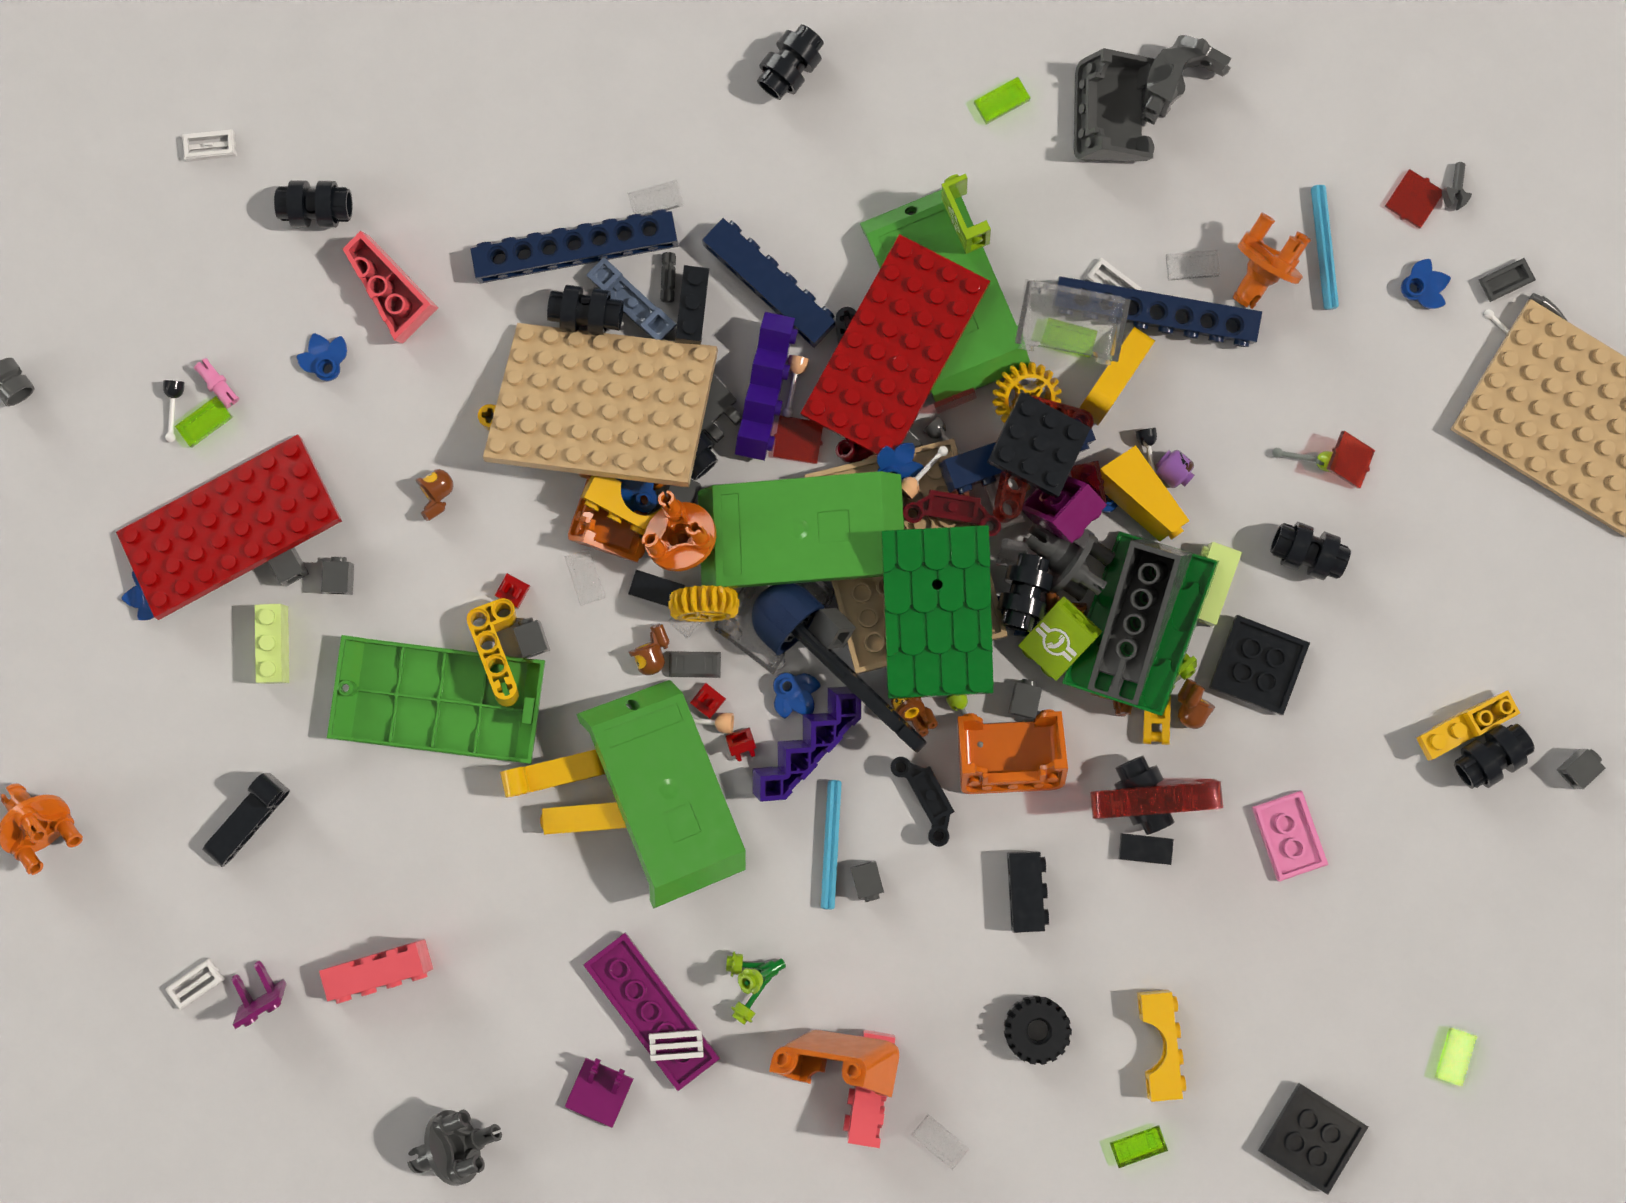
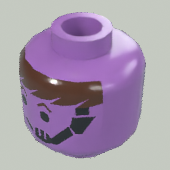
(1175, 468)

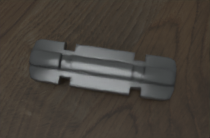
(668, 277)

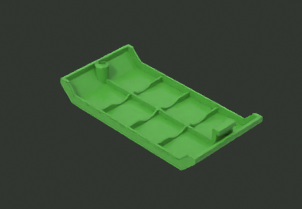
(989, 338)
(800, 528)
(433, 700)
(666, 791)

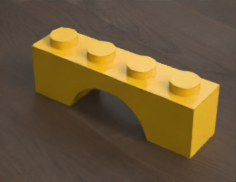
(606, 494)
(1164, 1078)

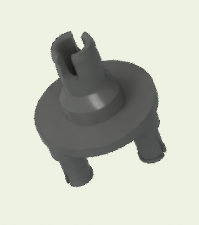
(1069, 560)
(453, 1147)

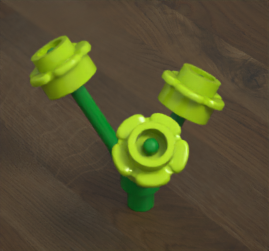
(751, 981)

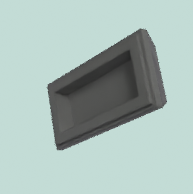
(1507, 279)
(695, 664)

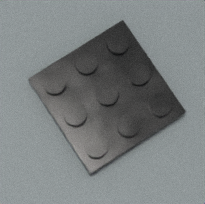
(1038, 445)
(1259, 665)
(1313, 1138)

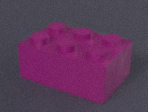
(1068, 513)

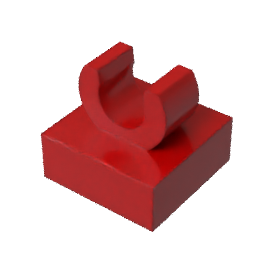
(513, 590)
(708, 700)
(741, 742)

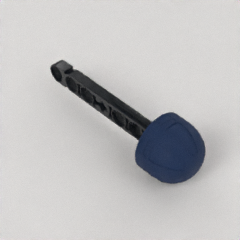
(783, 618)

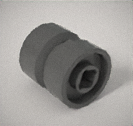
(13, 385)

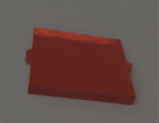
(1414, 198)
(955, 400)
(798, 440)
(1350, 459)
(1090, 474)

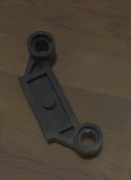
(929, 795)

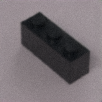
(692, 305)
(1027, 891)

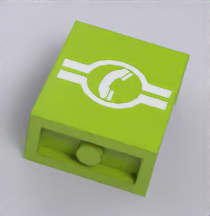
(972, 237)
(1059, 638)

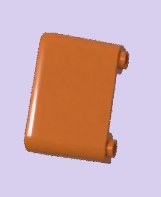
(603, 534)
(1012, 754)
(865, 1060)

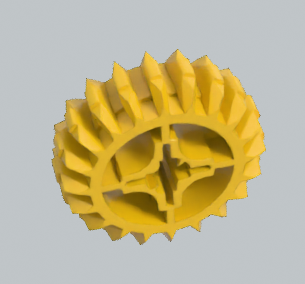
(1034, 388)
(703, 603)

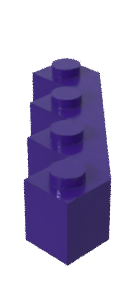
(765, 386)
(801, 757)

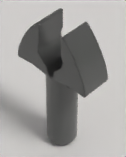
(1457, 188)

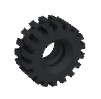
(1017, 1025)

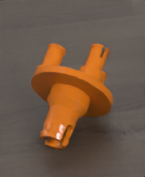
(1267, 264)
(679, 534)
(33, 825)

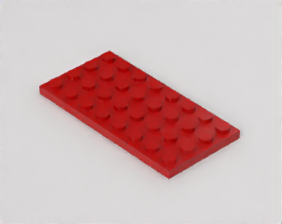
(895, 347)
(228, 527)

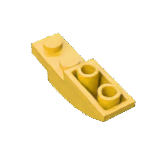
(1467, 725)

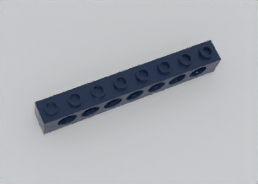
(563, 257)
(1246, 319)

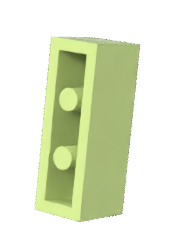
(1219, 588)
(271, 644)

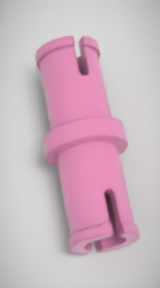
(216, 383)

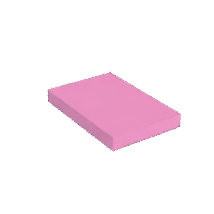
(1289, 836)

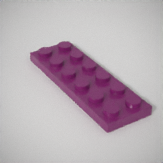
(648, 1006)

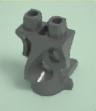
(1165, 76)

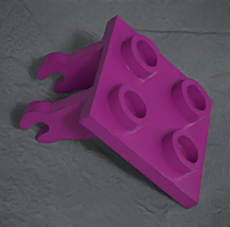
(250, 1009)
(599, 1092)

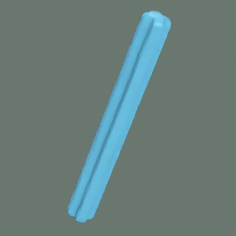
(1324, 247)
(831, 844)

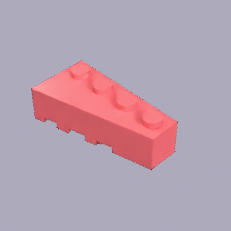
(395, 294)
(375, 971)
(866, 1109)

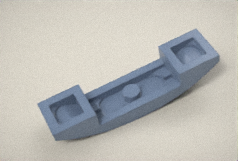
(636, 305)

